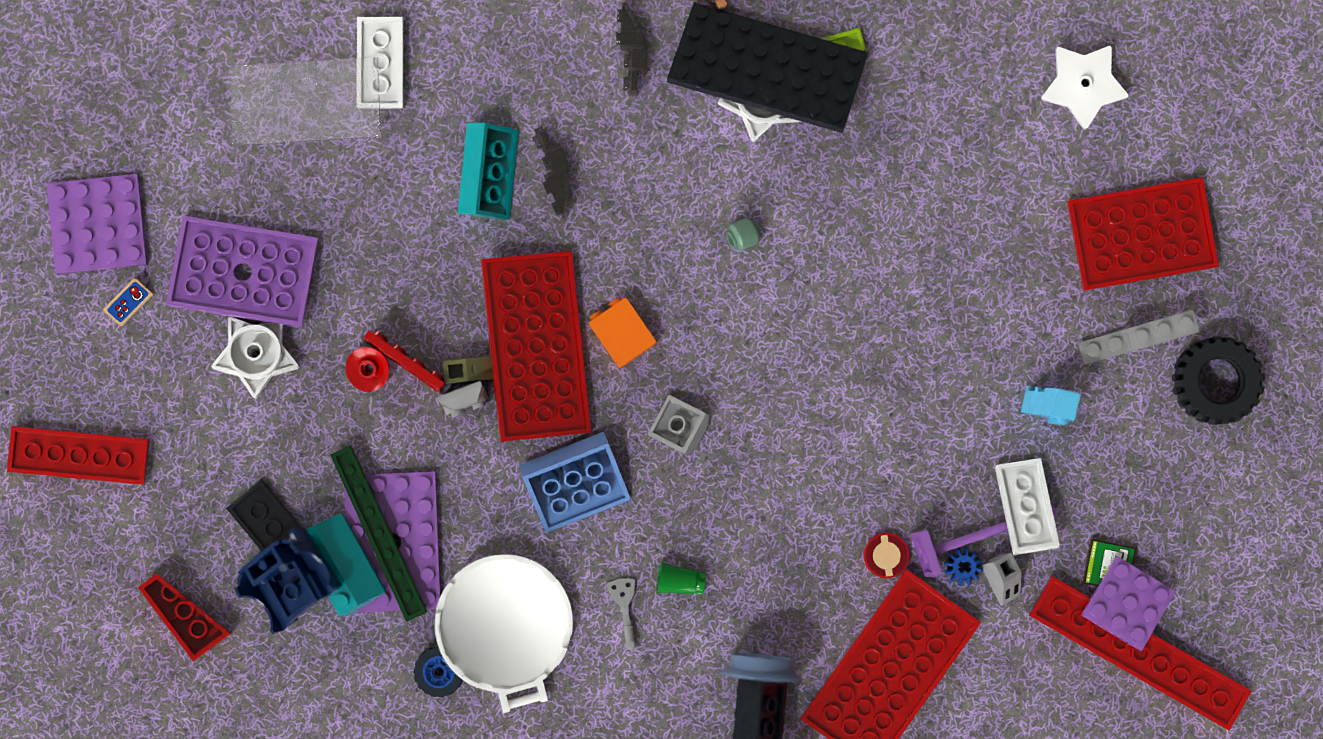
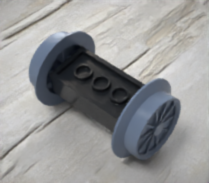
(760, 694)

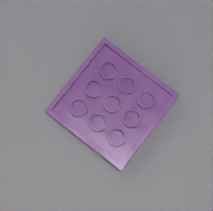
(97, 224)

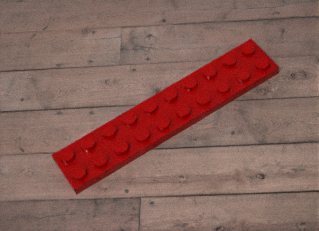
(1156, 665)

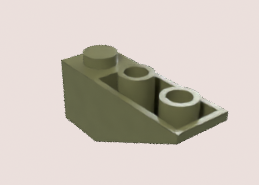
(467, 370)

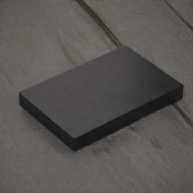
(262, 515)

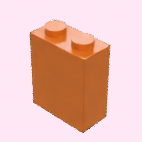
(622, 331)

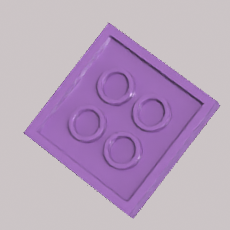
(1128, 603)

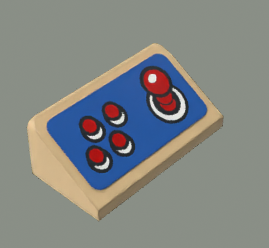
(128, 301)

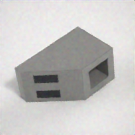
(1003, 577)

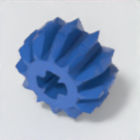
(963, 574)

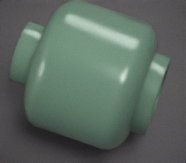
(743, 234)

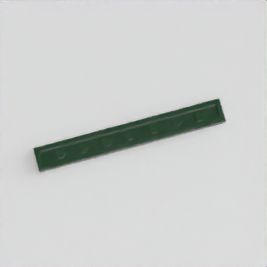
(378, 533)

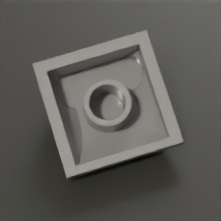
(463, 398)
(679, 425)

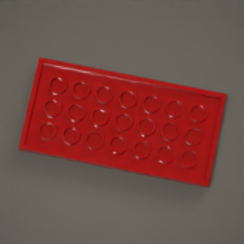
(535, 346)
(892, 664)

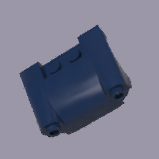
(287, 578)

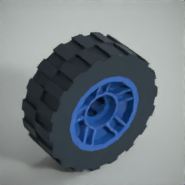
(427, 678)

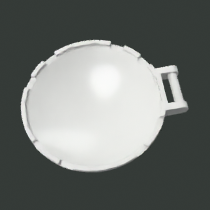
(504, 626)

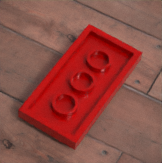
(398, 355)

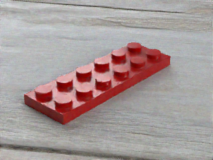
(78, 455)

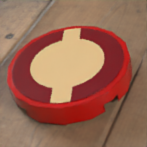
(886, 555)

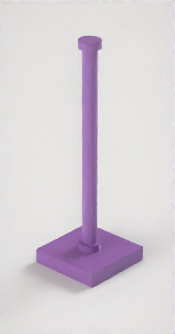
(928, 552)

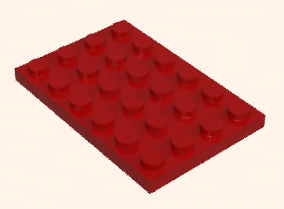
(1142, 234)

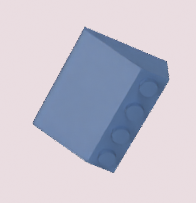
(574, 482)

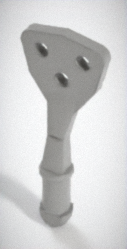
(624, 603)

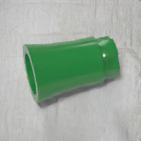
(679, 580)

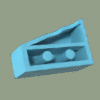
(1052, 403)

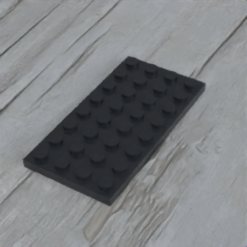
(767, 67)

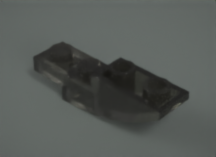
(632, 41)
(558, 180)

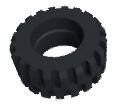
(1248, 374)

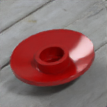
(359, 374)

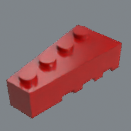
(185, 620)

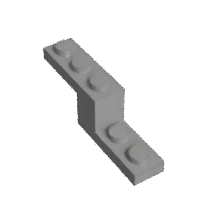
(1138, 337)

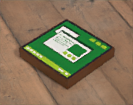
(1101, 555)

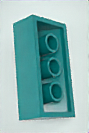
(488, 171)
(349, 563)

